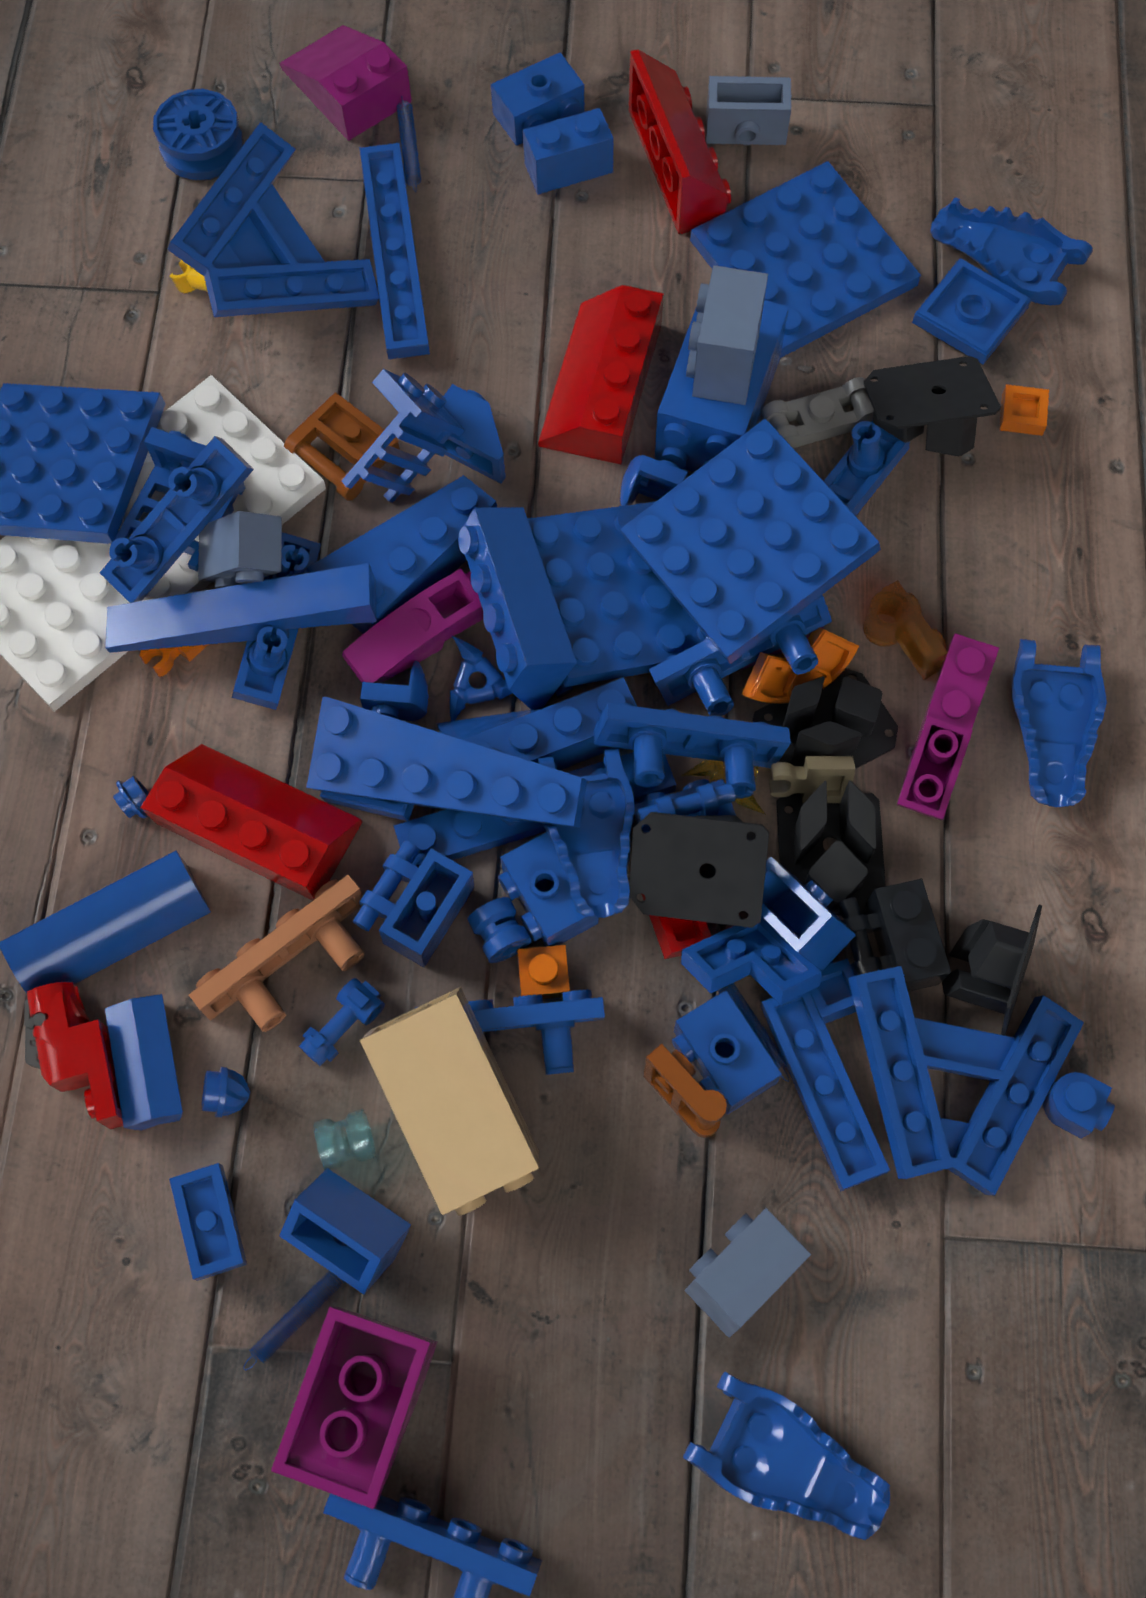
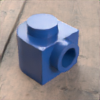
(1079, 1104)

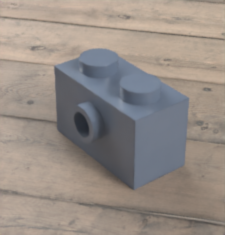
(748, 110)
(240, 549)
(746, 1271)

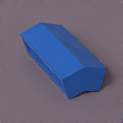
(143, 1062)

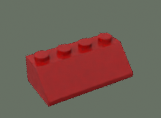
(675, 144)
(604, 374)
(252, 819)

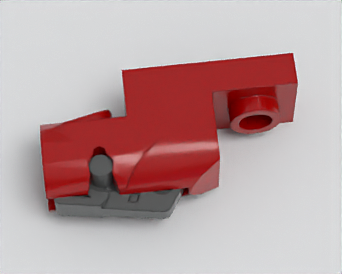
(71, 1049)

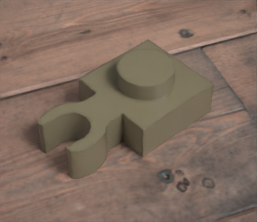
(807, 778)

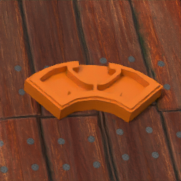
(774, 678)

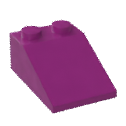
(350, 79)
(354, 1406)

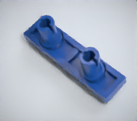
(865, 465)
(176, 520)
(268, 657)
(704, 666)
(670, 732)
(550, 1018)
(455, 1543)

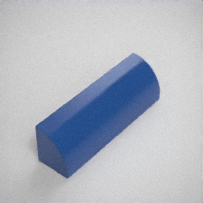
(106, 925)

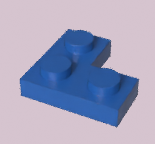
(751, 952)

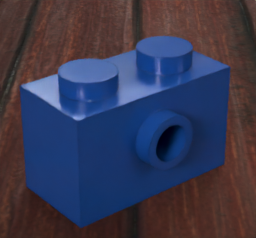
(537, 96)
(568, 150)
(543, 888)
(803, 916)
(725, 1051)
(345, 1230)

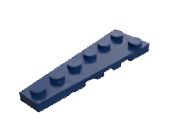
(408, 764)

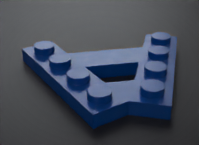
(301, 279)
(907, 1046)

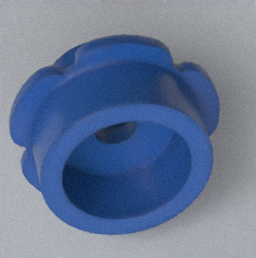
(131, 797)

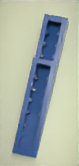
(242, 610)

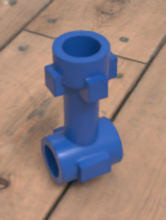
(359, 1002)

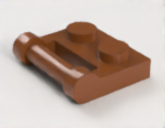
(346, 432)
(673, 1080)

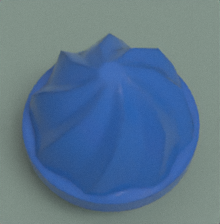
(224, 1092)

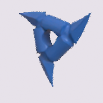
(463, 692)

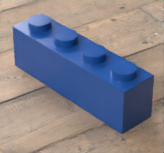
(517, 602)
(553, 731)

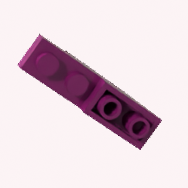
(415, 629)
(947, 727)

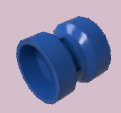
(499, 929)

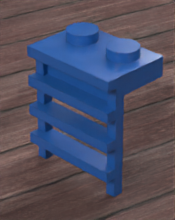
(419, 422)
(168, 453)

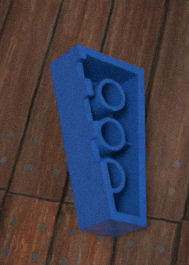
(413, 546)

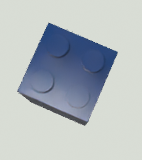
(698, 429)

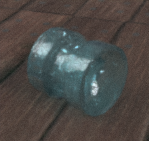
(333, 1142)

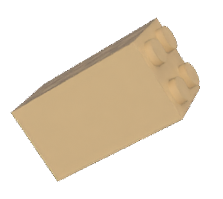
(452, 1102)

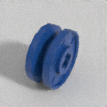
(197, 133)

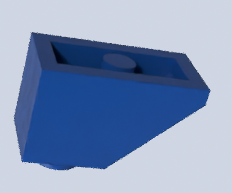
(479, 444)

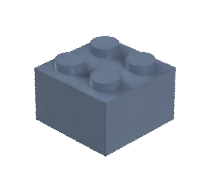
(726, 334)

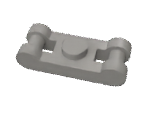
(820, 414)

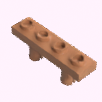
(261, 958)

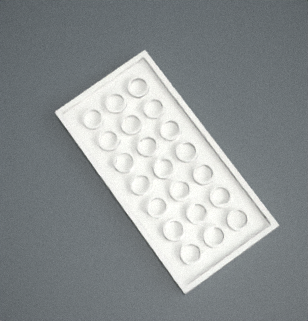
(54, 588)

